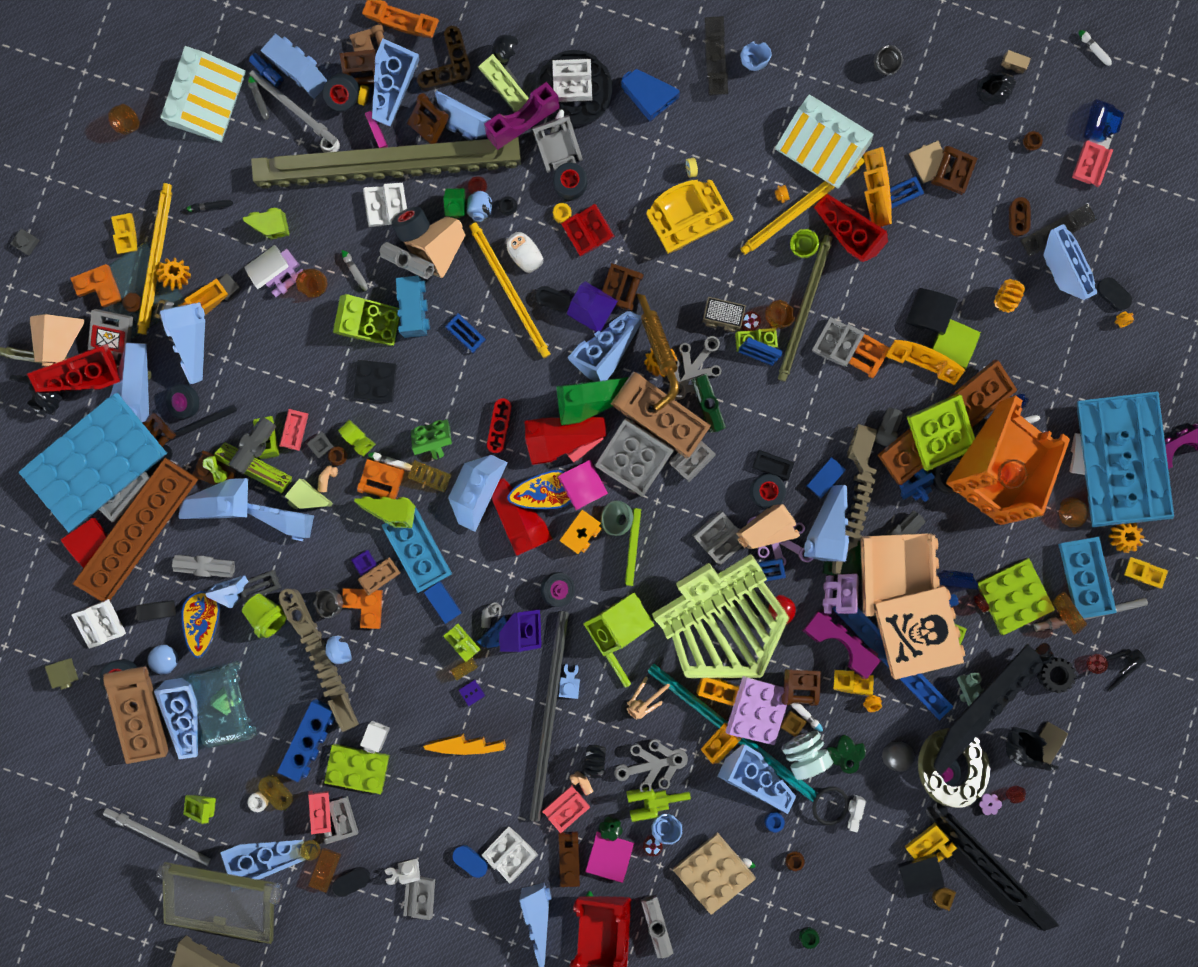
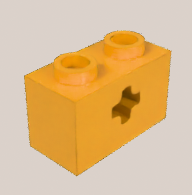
(582, 521)
(718, 690)

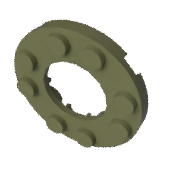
(970, 789)

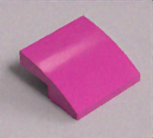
(582, 485)
(609, 858)

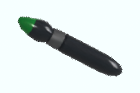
(209, 205)

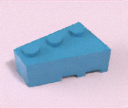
(412, 306)

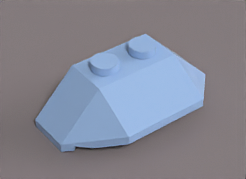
(462, 118)
(1069, 264)
(474, 489)

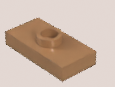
(379, 576)

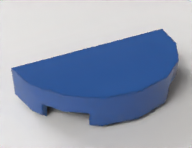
(491, 637)

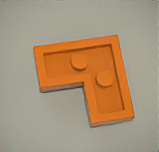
(98, 280)
(370, 606)

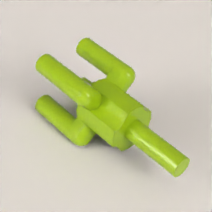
(653, 802)

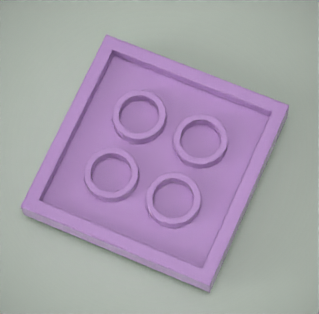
(757, 711)

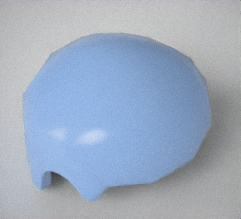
(755, 56)
(337, 651)
(162, 659)
(666, 829)

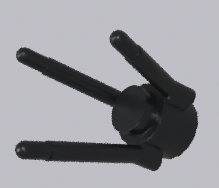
(1133, 661)

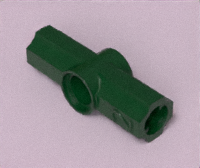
(704, 391)

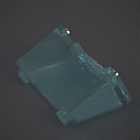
(221, 705)

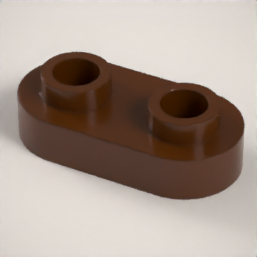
(1020, 218)

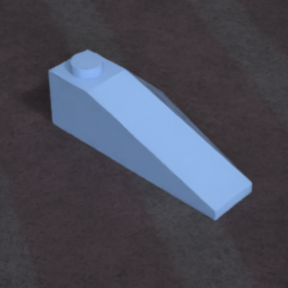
(392, 77)
(134, 379)

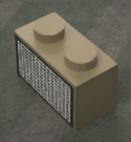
(723, 314)

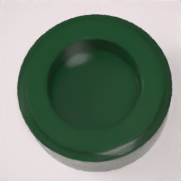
(809, 938)

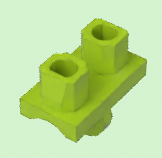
(461, 642)

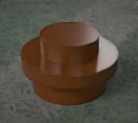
(1032, 141)
(132, 302)
(337, 456)
(794, 861)

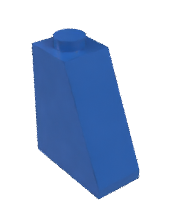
(648, 93)

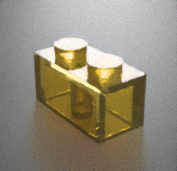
(464, 668)

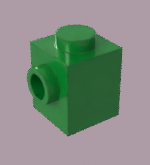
(454, 202)

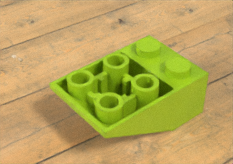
(366, 320)

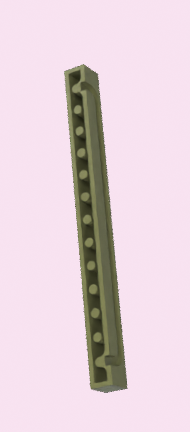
(384, 162)

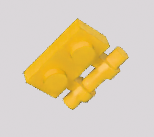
(928, 842)

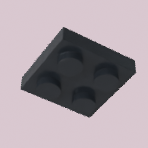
(375, 380)

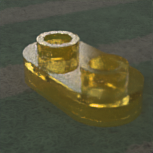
(274, 794)

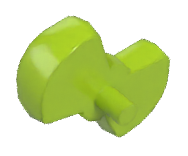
(218, 474)

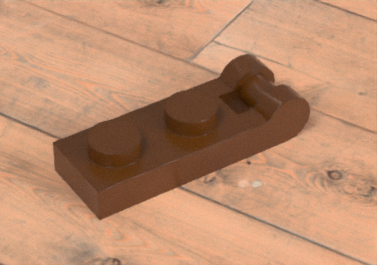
(569, 860)

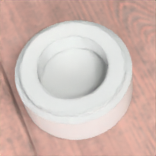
(257, 802)

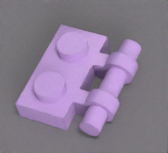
(282, 287)
(846, 593)

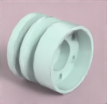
(808, 757)

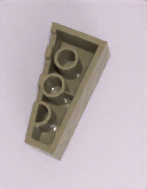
(195, 955)

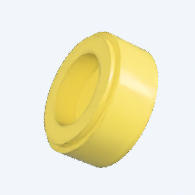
(691, 167)

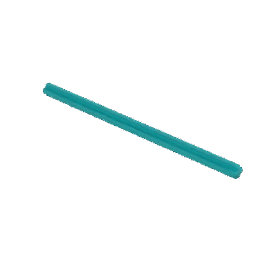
(718, 721)

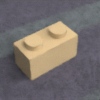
(1015, 62)

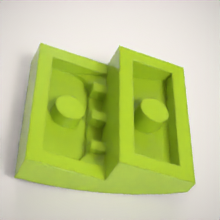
(957, 342)

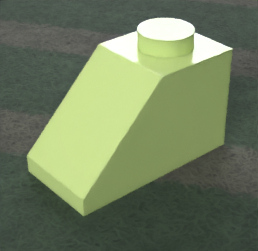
(305, 496)

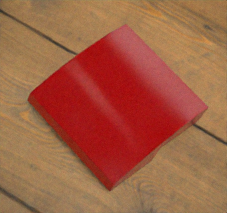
(588, 230)
(85, 541)

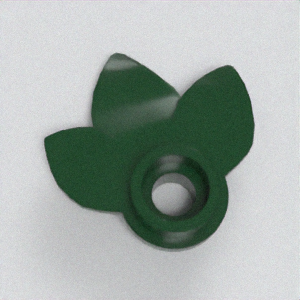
(846, 751)

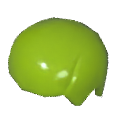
(804, 243)

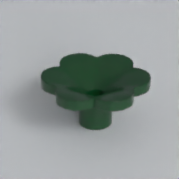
(608, 832)

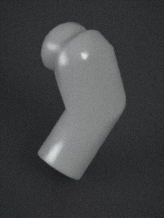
(489, 612)

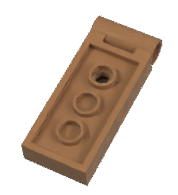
(671, 424)
(138, 724)

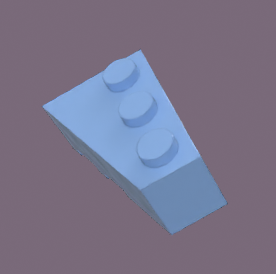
(295, 64)

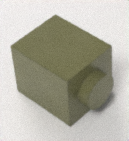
(62, 674)

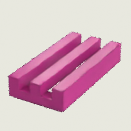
(376, 130)

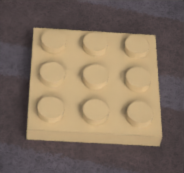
(714, 873)

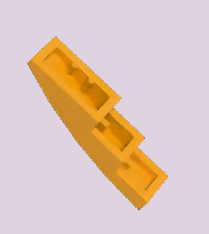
(878, 187)
(457, 745)

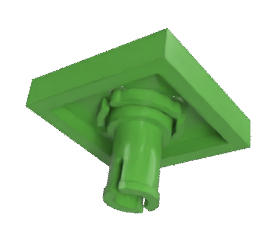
(431, 438)

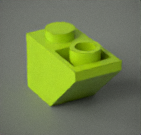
(270, 223)

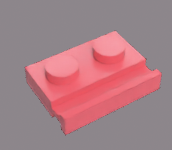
(1092, 163)
(566, 809)

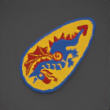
(540, 492)
(200, 622)

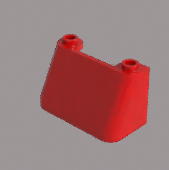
(602, 931)

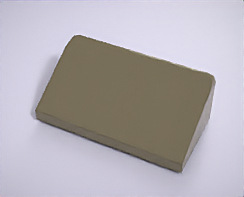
(1055, 738)

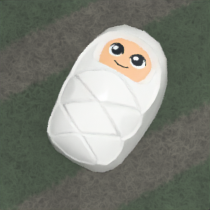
(524, 252)

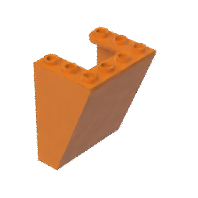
(1006, 438)

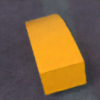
(208, 296)

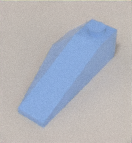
(187, 330)
(602, 353)
(218, 501)
(288, 522)
(827, 536)
(180, 715)
(751, 773)
(261, 859)
(535, 909)

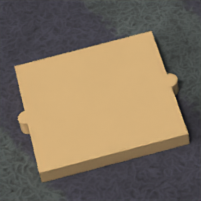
(927, 161)

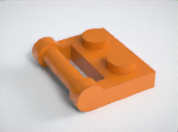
(871, 350)
(383, 474)

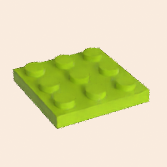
(941, 431)
(1015, 596)

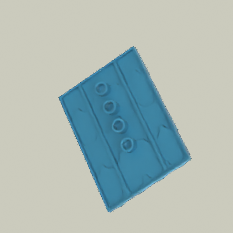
(1125, 459)
(92, 462)

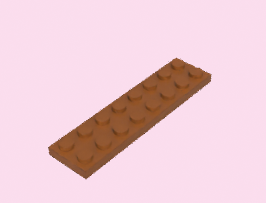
(980, 398)
(135, 530)

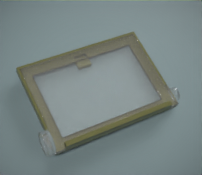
(219, 902)

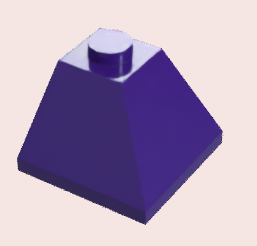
(591, 306)
(521, 632)

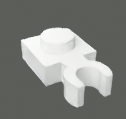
(856, 810)
(406, 872)

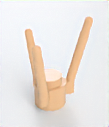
(639, 709)

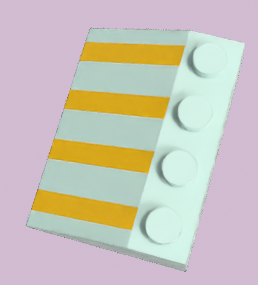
(202, 94)
(824, 141)

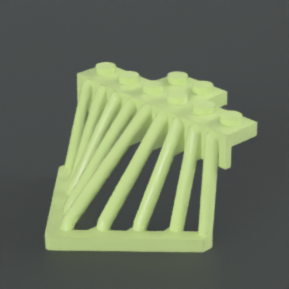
(708, 593)

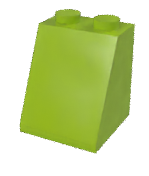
(619, 624)

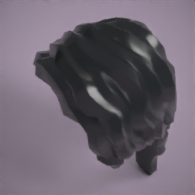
(995, 88)
(41, 402)
(1027, 749)

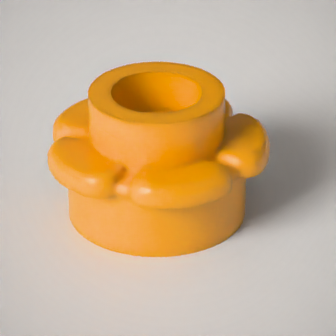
(781, 193)
(1124, 319)
(872, 703)

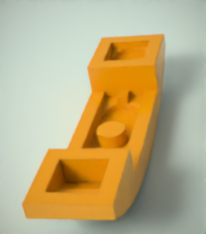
(927, 358)

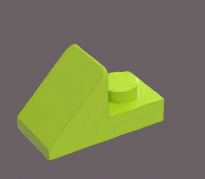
(199, 808)

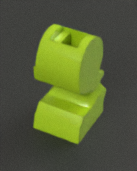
(356, 437)

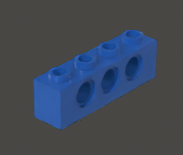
(290, 766)

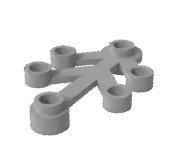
(692, 370)
(653, 764)

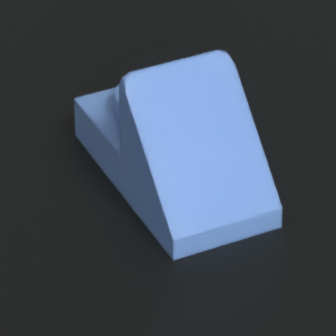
(227, 591)

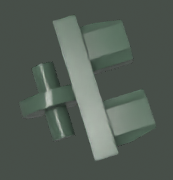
(970, 687)

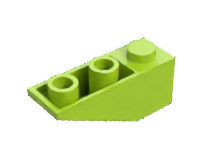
(395, 512)

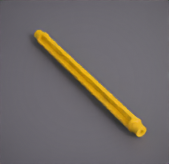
(791, 213)
(154, 259)
(510, 291)

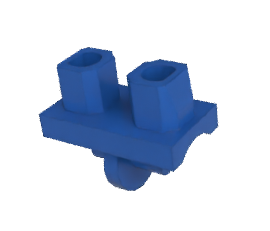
(918, 487)

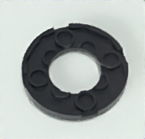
(601, 94)

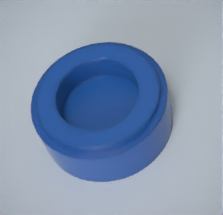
(774, 821)

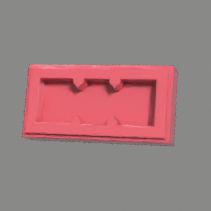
(294, 429)

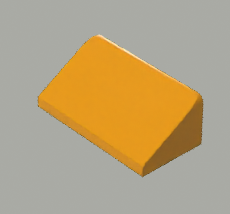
(719, 745)

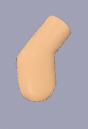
(324, 476)
(583, 781)

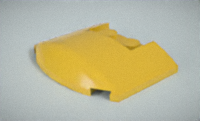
(688, 213)

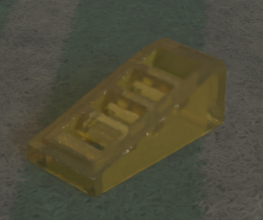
(413, 471)

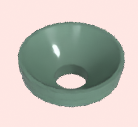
(611, 515)

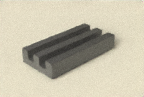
(274, 580)

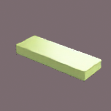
(503, 83)

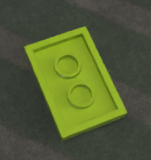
(356, 769)

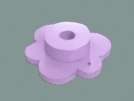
(992, 808)

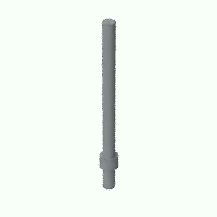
(318, 128)
(1055, 623)
(123, 820)

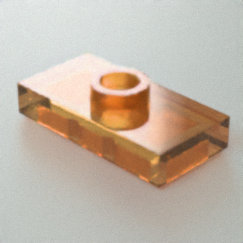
(1069, 613)
(324, 870)

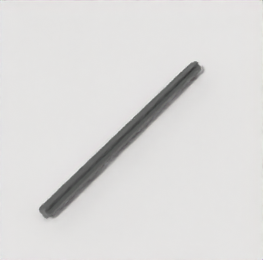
(549, 716)

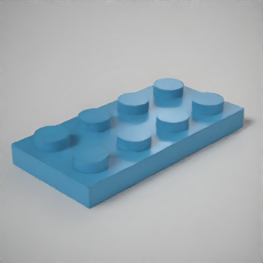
(418, 553)
(1087, 577)

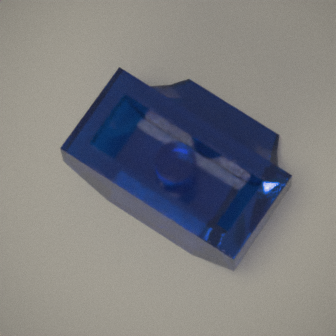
(1103, 121)
(957, 579)

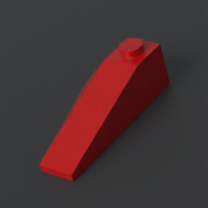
(854, 232)
(86, 370)
(550, 439)
(521, 524)

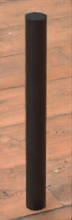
(204, 421)

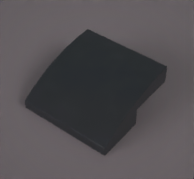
(931, 311)
(921, 875)

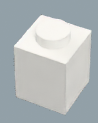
(374, 737)

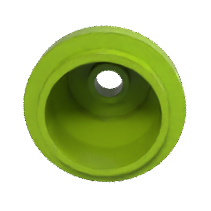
(264, 615)

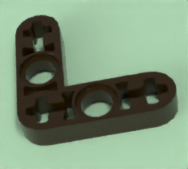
(453, 69)

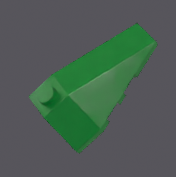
(586, 399)

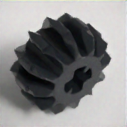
(595, 761)

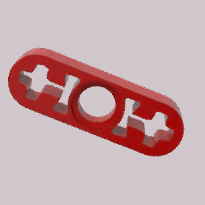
(496, 410)

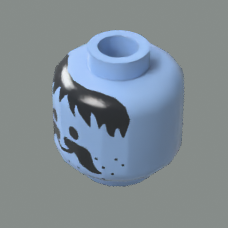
(479, 206)

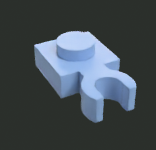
(569, 685)

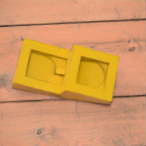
(125, 233)
(1145, 573)
(852, 683)

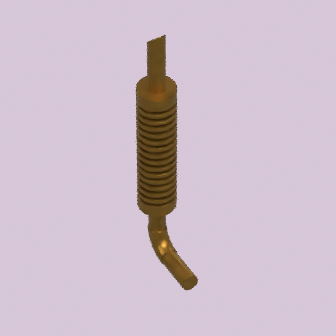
(660, 349)

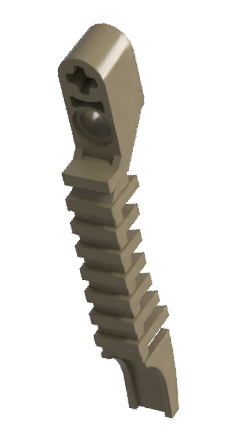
(859, 452)
(311, 636)

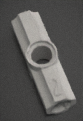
(414, 263)
(203, 566)
(659, 937)

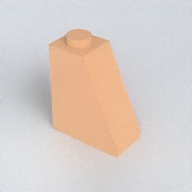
(439, 244)
(53, 337)
(767, 528)

